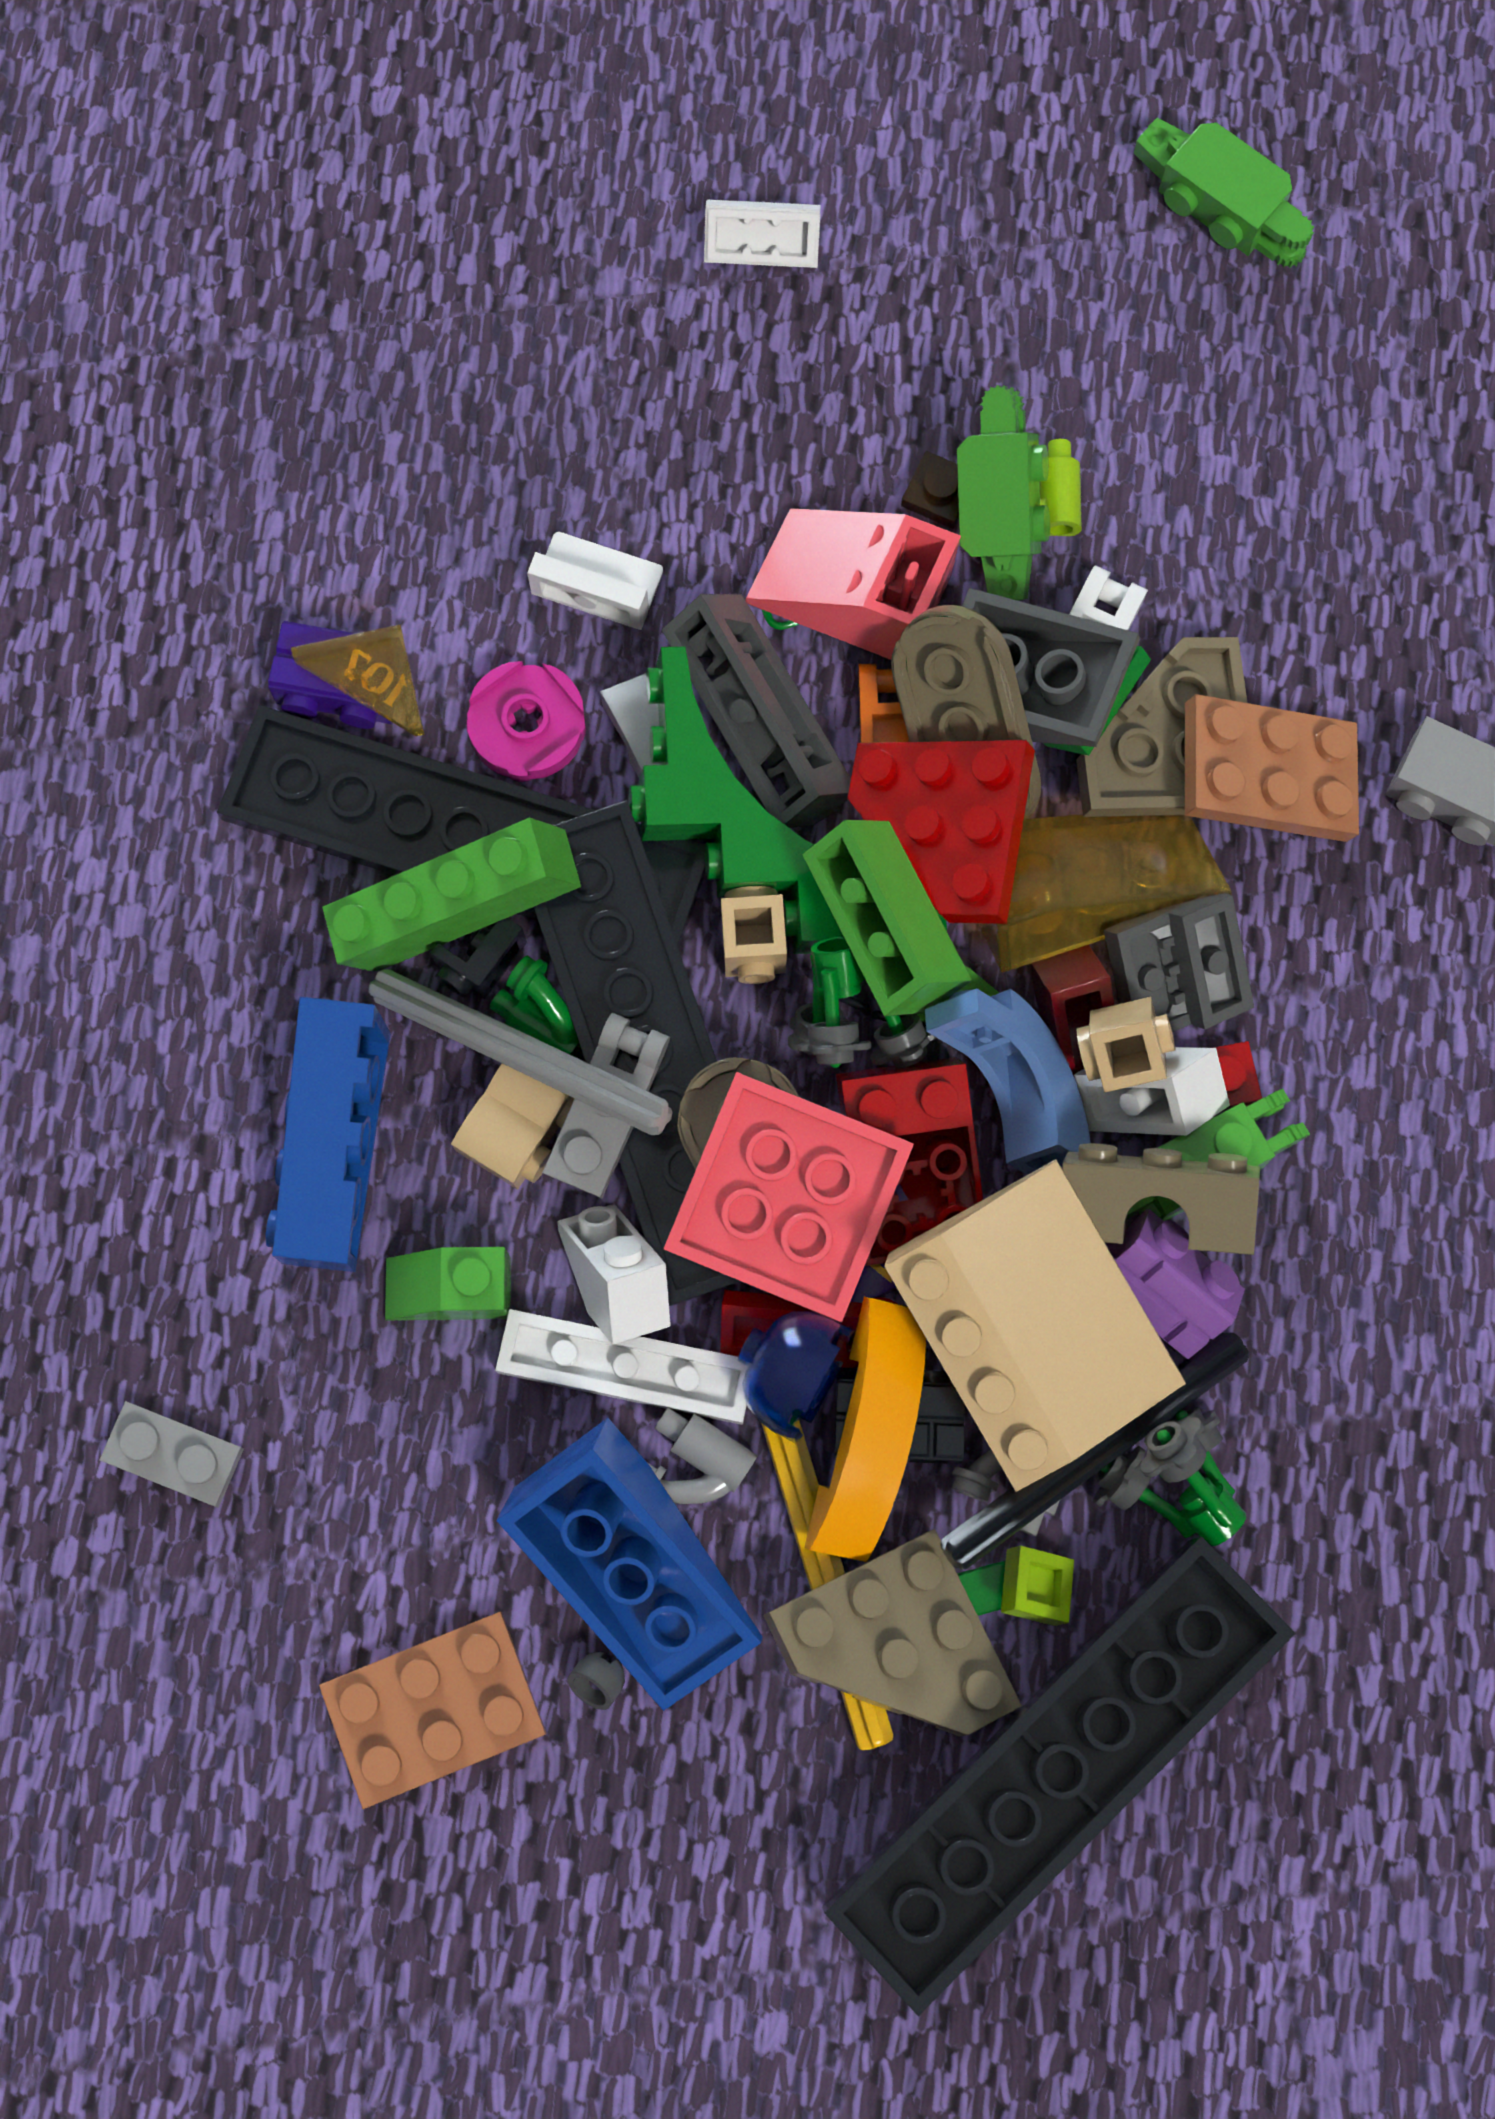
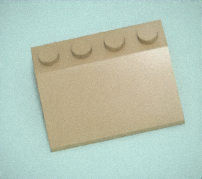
(1034, 1324)

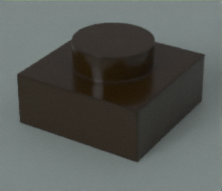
(934, 490)

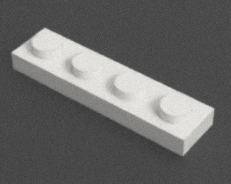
(632, 1370)

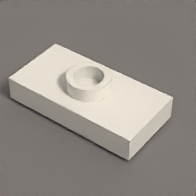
(762, 233)

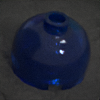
(792, 1369)

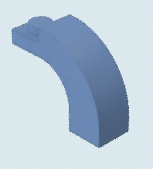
(1024, 1069)

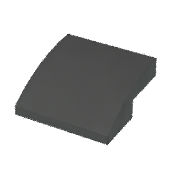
(1183, 960)

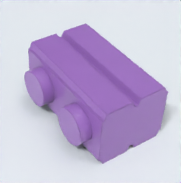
(1177, 1287)

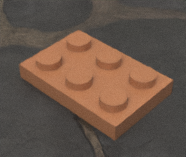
(1271, 768)
(432, 1710)

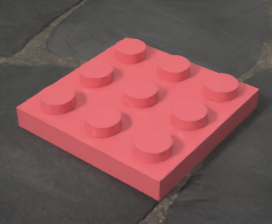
(788, 1197)

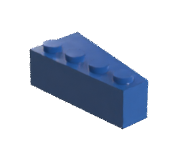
(328, 1134)

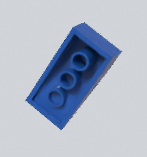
(629, 1564)

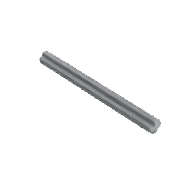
(521, 1052)

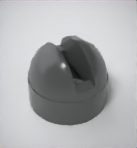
(606, 1676)

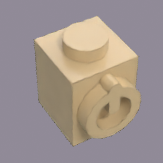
(753, 934)
(1126, 1044)

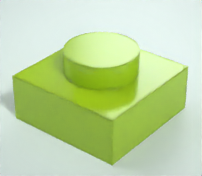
(1037, 1586)

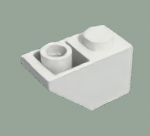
(616, 1273)

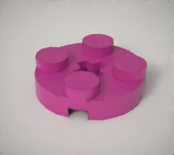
(528, 688)

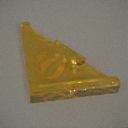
(371, 670)

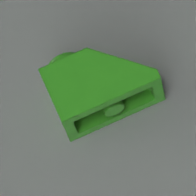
(449, 1284)

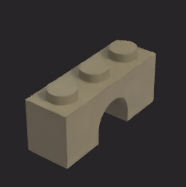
(1214, 1194)

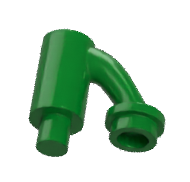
(540, 1014)

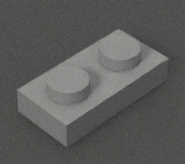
(171, 1454)

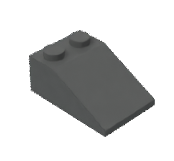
(1062, 664)

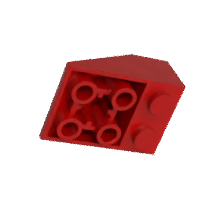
(934, 1111)

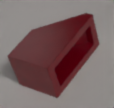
(1066, 992)

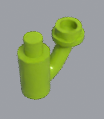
(1062, 490)

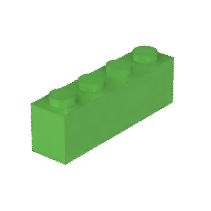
(452, 895)

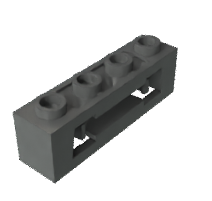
(759, 709)

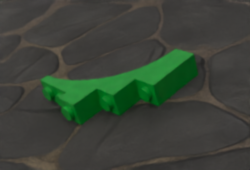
(701, 799)

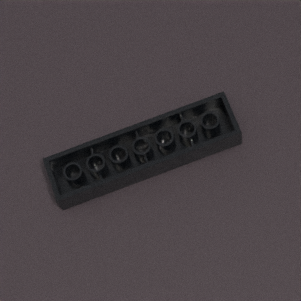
(1056, 1773)

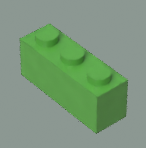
(886, 917)

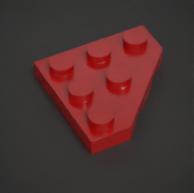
(954, 814)

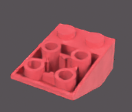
(855, 574)

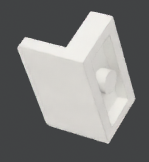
(595, 579)

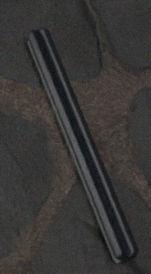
(1017, 1509)

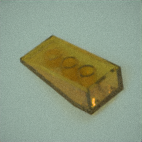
(1093, 874)

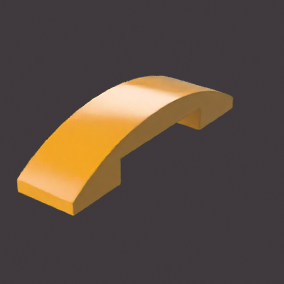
(875, 1433)

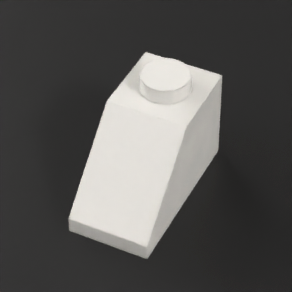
(1166, 1106)

